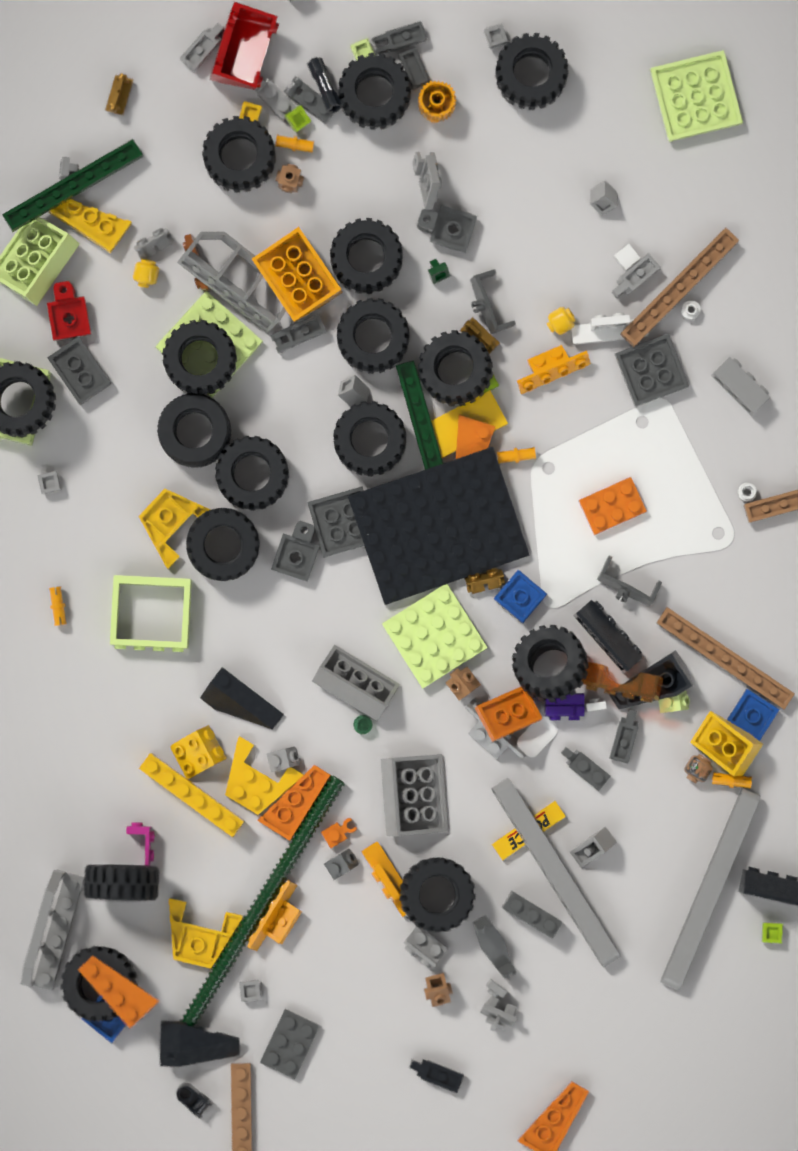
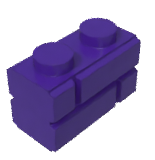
(572, 707)

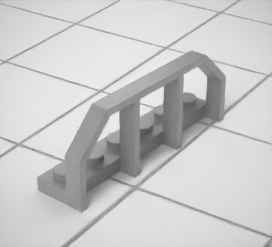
(225, 288)
(58, 931)

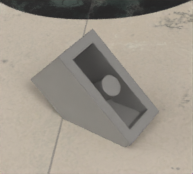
(593, 847)

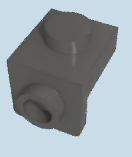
(341, 864)

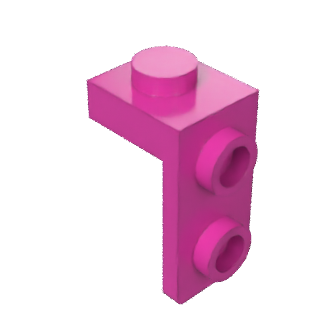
(138, 828)

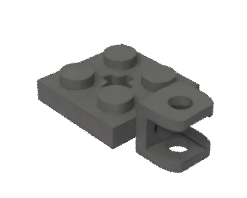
(439, 224)
(296, 543)

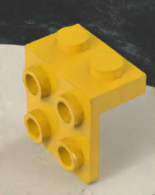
(198, 752)

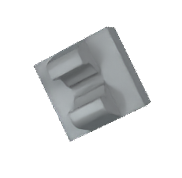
(67, 168)

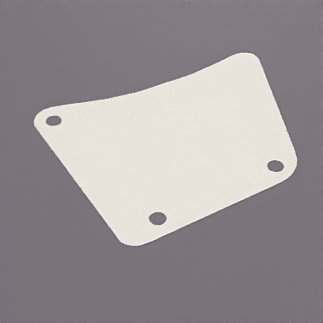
(670, 484)

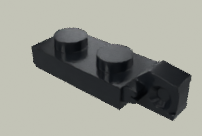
(438, 1074)

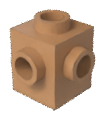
(289, 185)
(462, 682)
(438, 990)

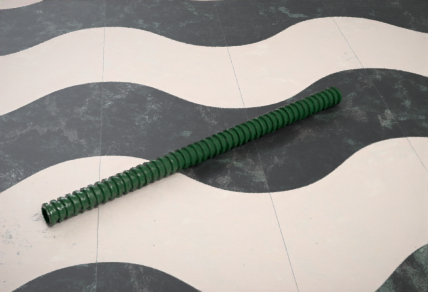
(263, 900)

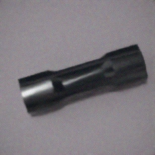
(320, 75)

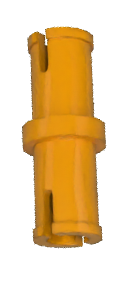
(294, 143)
(516, 455)
(57, 606)
(731, 781)

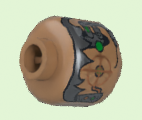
(698, 768)

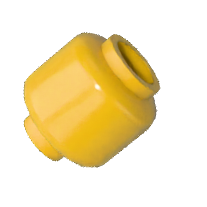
(146, 273)
(561, 320)

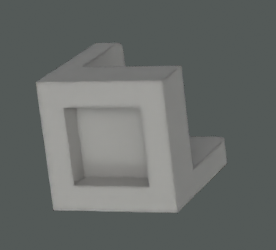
(603, 198)
(353, 391)

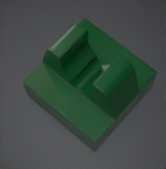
(438, 271)

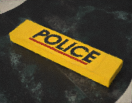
(512, 841)

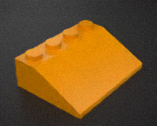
(297, 275)

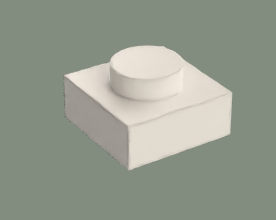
(595, 704)

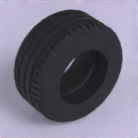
(175, 412)

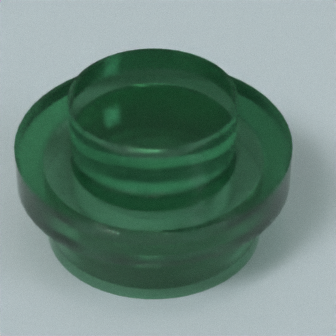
(362, 724)

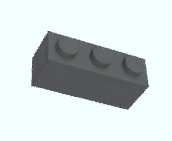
(532, 914)

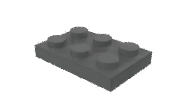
(79, 370)
(289, 1043)

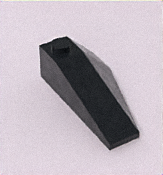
(189, 1045)

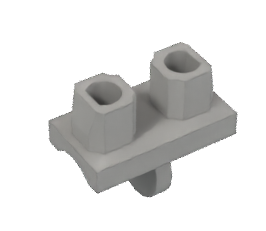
(506, 1017)

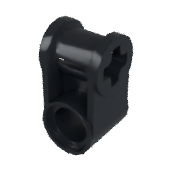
(194, 1100)

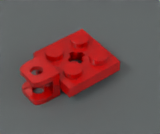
(66, 304)

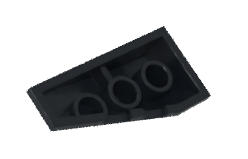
(674, 675)
(235, 698)

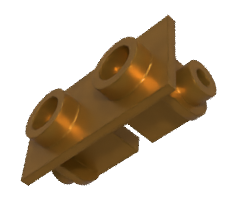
(119, 94)
(475, 328)
(492, 577)

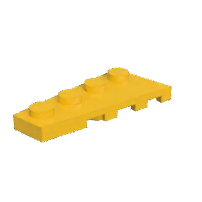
(97, 226)

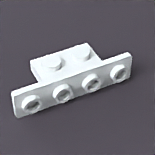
(601, 329)

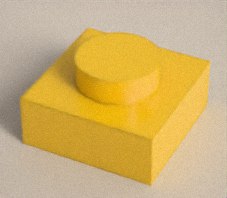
(250, 110)

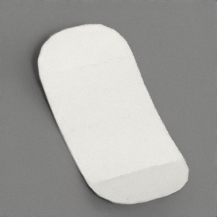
(537, 736)

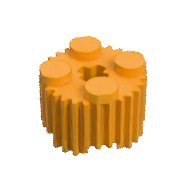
(434, 111)

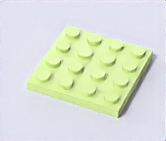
(696, 96)
(202, 356)
(434, 635)

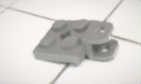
(429, 178)

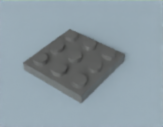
(651, 370)
(335, 523)

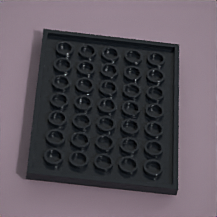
(438, 525)

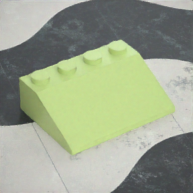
(35, 259)

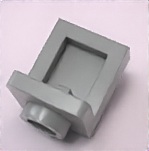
(283, 759)

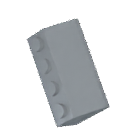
(355, 682)

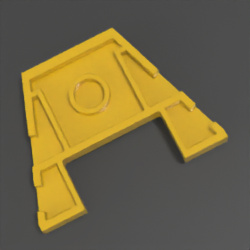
(164, 517)
(252, 787)
(197, 943)

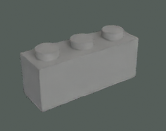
(741, 385)

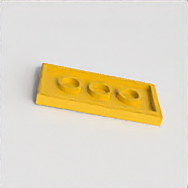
(483, 410)

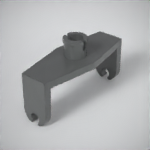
(483, 303)
(625, 590)
(493, 946)

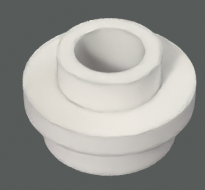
(684, 310)
(753, 492)

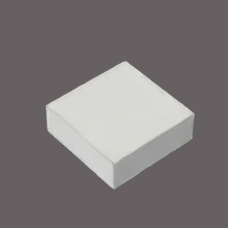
(627, 257)

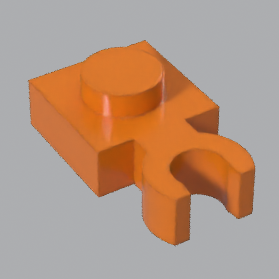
(336, 834)

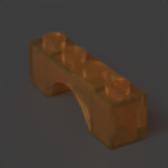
(644, 686)

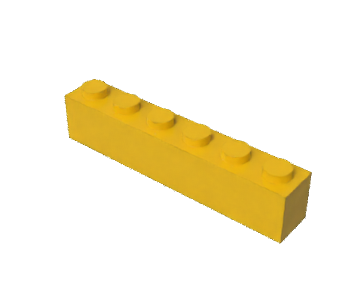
(191, 794)

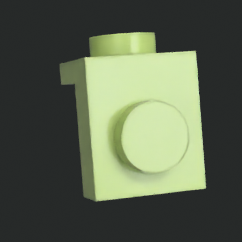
(675, 703)

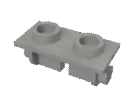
(159, 238)

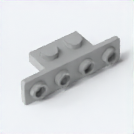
(497, 747)

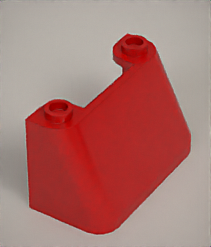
(244, 47)

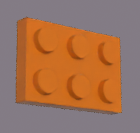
(612, 506)
(508, 713)

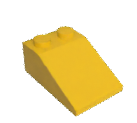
(726, 744)

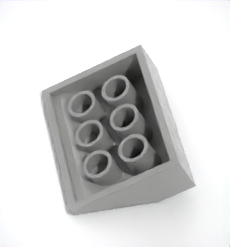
(414, 795)

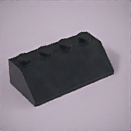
(607, 636)
(769, 886)

